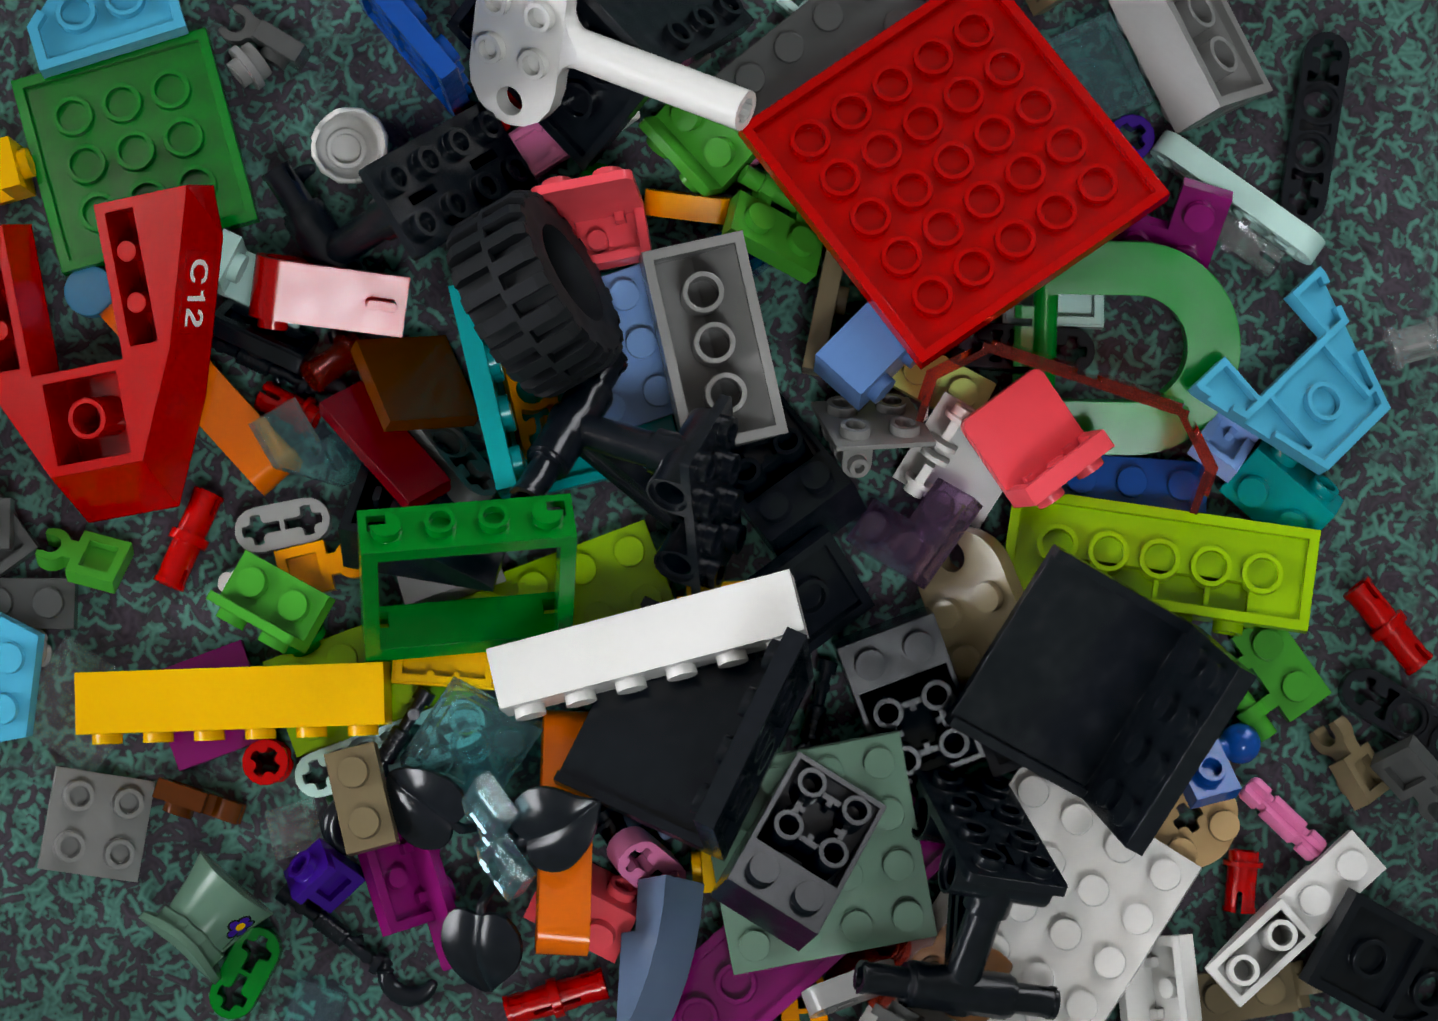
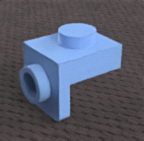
(1228, 444)

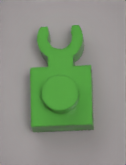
(90, 562)

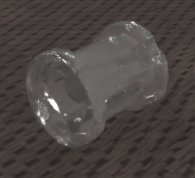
(1411, 343)

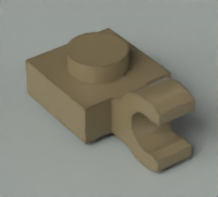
(1351, 763)

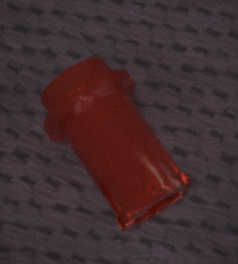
(330, 363)

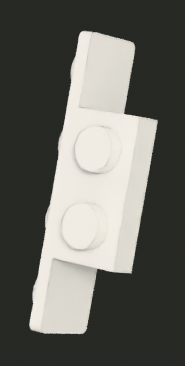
(1165, 984)

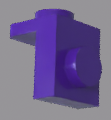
(322, 876)

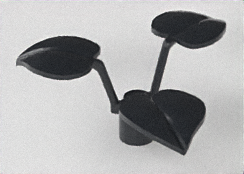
(551, 828)

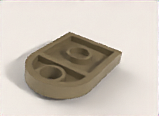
(972, 599)

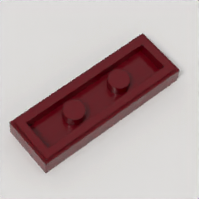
(390, 456)

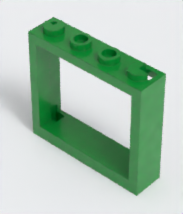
(460, 530)

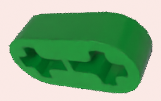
(256, 979)

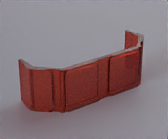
(1102, 381)

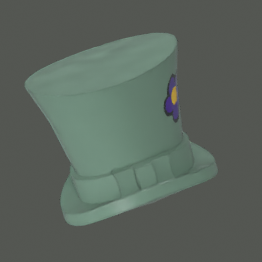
(207, 916)

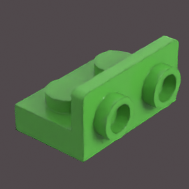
(701, 149)
(274, 602)

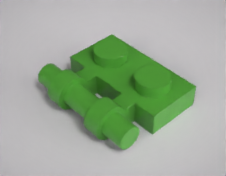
(770, 234)
(1282, 672)

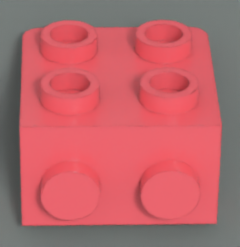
(603, 213)
(1033, 441)

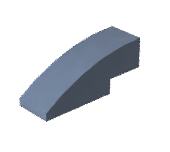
(660, 950)

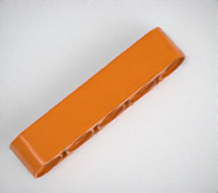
(226, 423)
(562, 896)

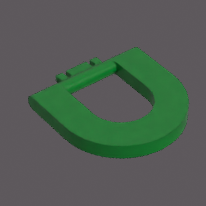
(1193, 297)

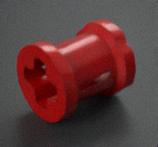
(252, 765)

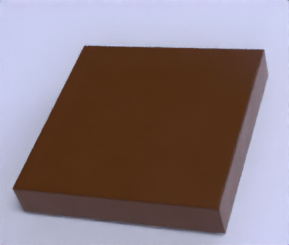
(415, 383)

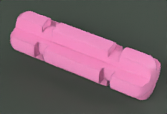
(1282, 819)

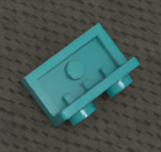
(1282, 491)

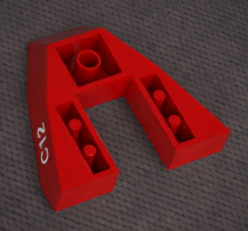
(124, 427)

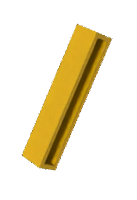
(232, 700)

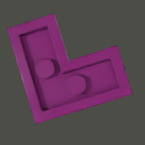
(1192, 224)

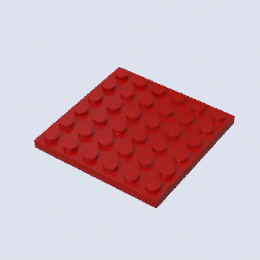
(953, 168)

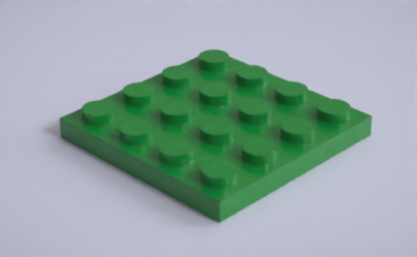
(131, 131)

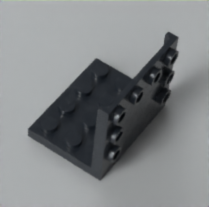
(597, 110)
(1102, 695)
(691, 748)

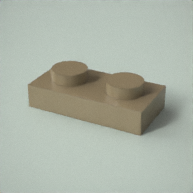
(361, 798)

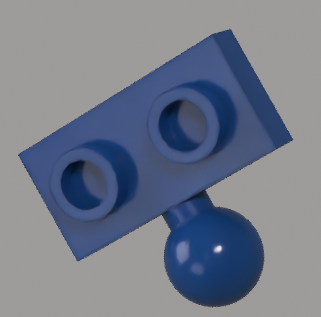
(1215, 776)

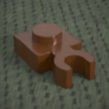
(185, 799)

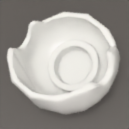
(348, 142)

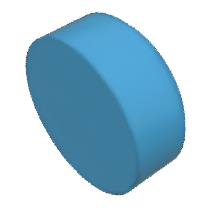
(88, 292)

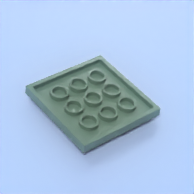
(887, 890)

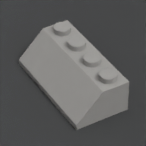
(1192, 57)
(713, 333)

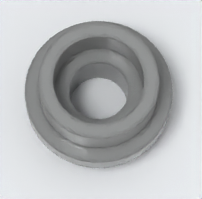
(248, 66)

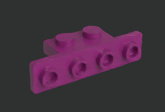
(409, 890)

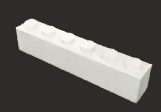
(644, 645)

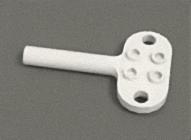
(537, 43)

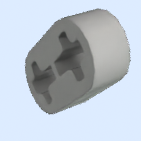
(281, 513)
(835, 994)

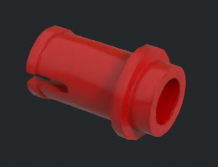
(276, 395)
(1242, 877)

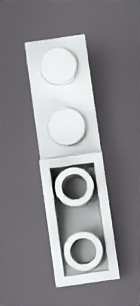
(1292, 918)

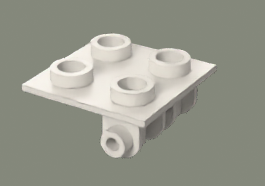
(950, 459)

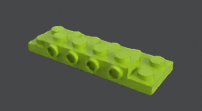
(1187, 562)

